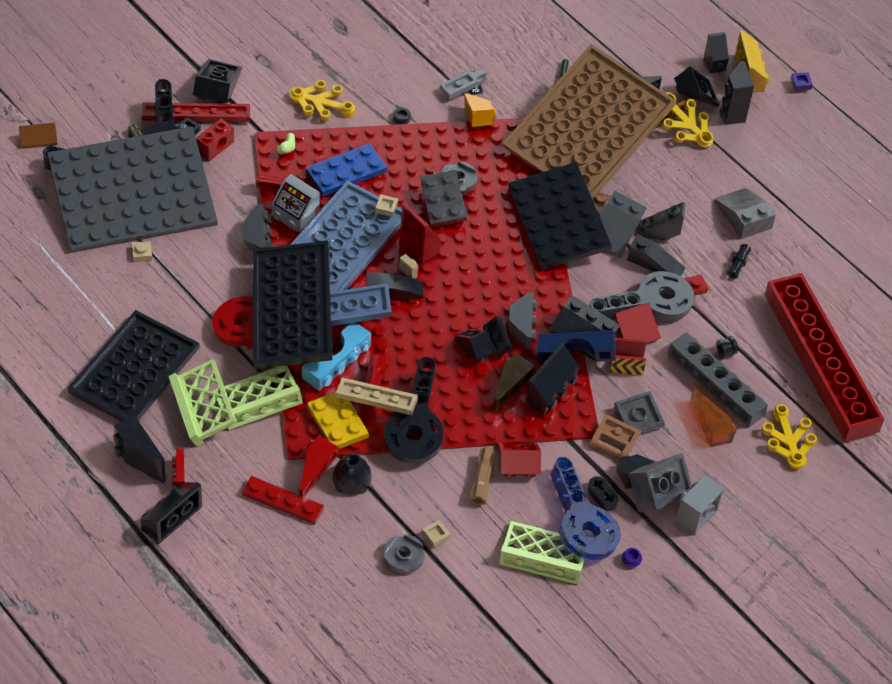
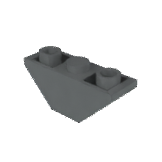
(663, 224)
(256, 229)
(522, 319)

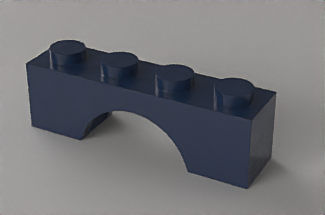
(598, 343)

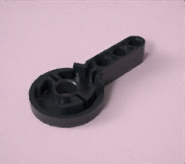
(163, 112)
(420, 421)

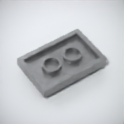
(443, 198)

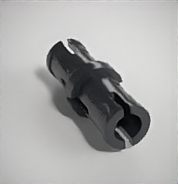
(739, 261)

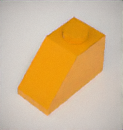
(479, 110)

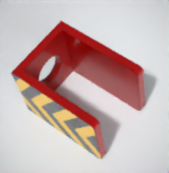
(627, 364)

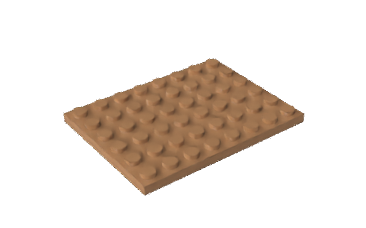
(590, 118)

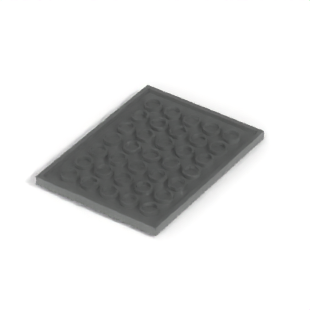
(132, 189)

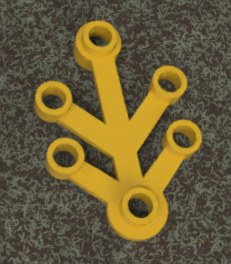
(300, 95)
(689, 123)
(789, 438)

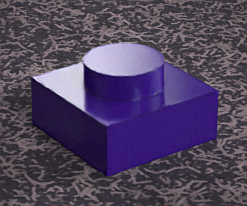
(801, 81)

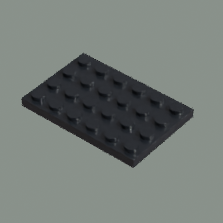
(559, 216)
(133, 367)

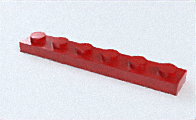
(201, 112)

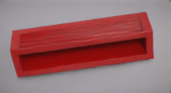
(269, 181)

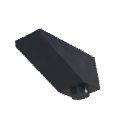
(652, 256)

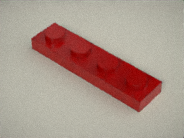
(283, 500)

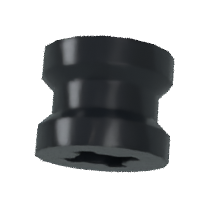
(727, 346)

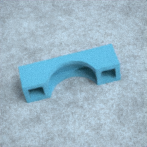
(354, 341)

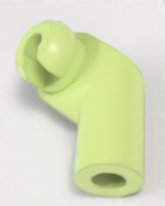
(288, 145)

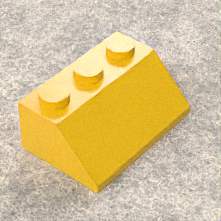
(748, 51)

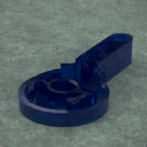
(585, 516)

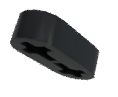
(603, 493)

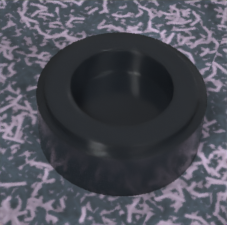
(401, 116)

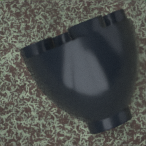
(352, 475)

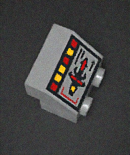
(295, 203)

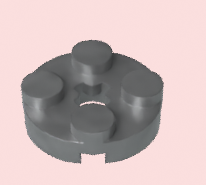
(468, 175)
(401, 564)

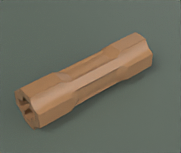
(480, 488)

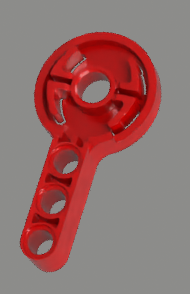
(237, 335)

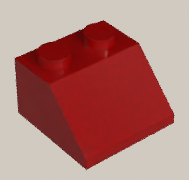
(519, 459)

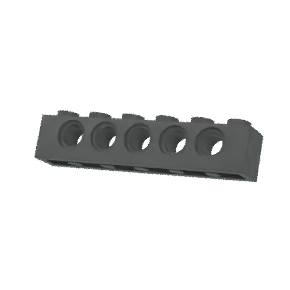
(718, 379)

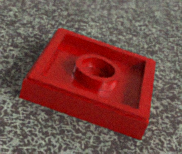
(637, 323)

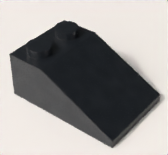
(216, 81)
(138, 449)

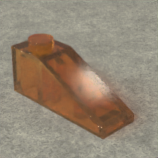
(714, 422)

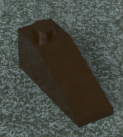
(514, 376)

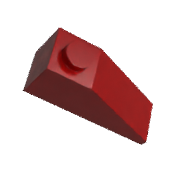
(318, 458)

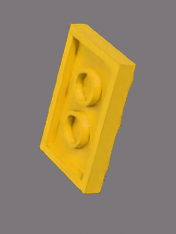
(337, 420)

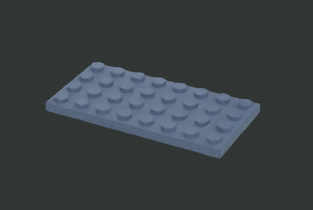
(352, 232)

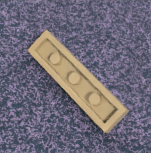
(376, 396)

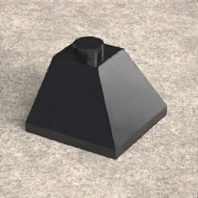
(696, 86)

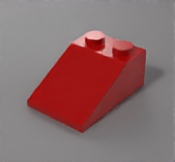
(418, 235)

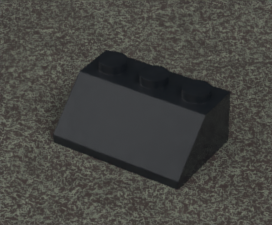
(737, 96)
(580, 317)
(552, 380)
(172, 511)

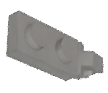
(462, 83)

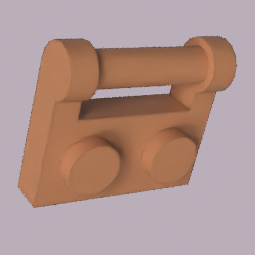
(618, 432)

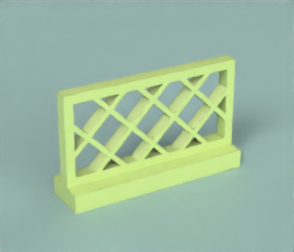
(262, 406)
(189, 411)
(539, 563)

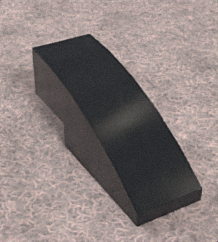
(399, 286)

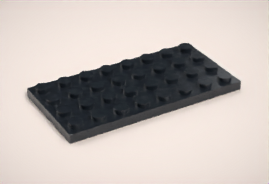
(291, 305)

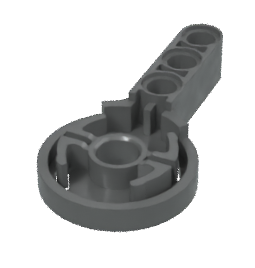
(660, 284)

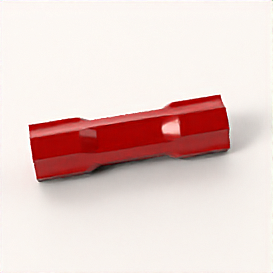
(374, 375)

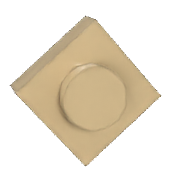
(386, 205)
(142, 251)
(408, 266)
(436, 533)

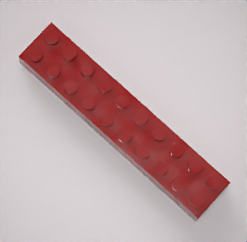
(824, 357)

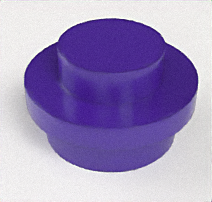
(632, 557)

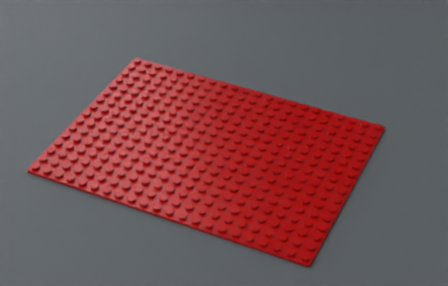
(474, 278)

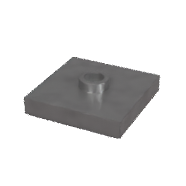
(640, 412)

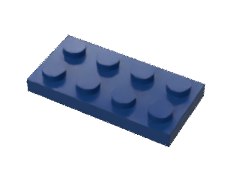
(352, 165)

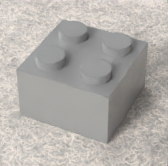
(699, 504)

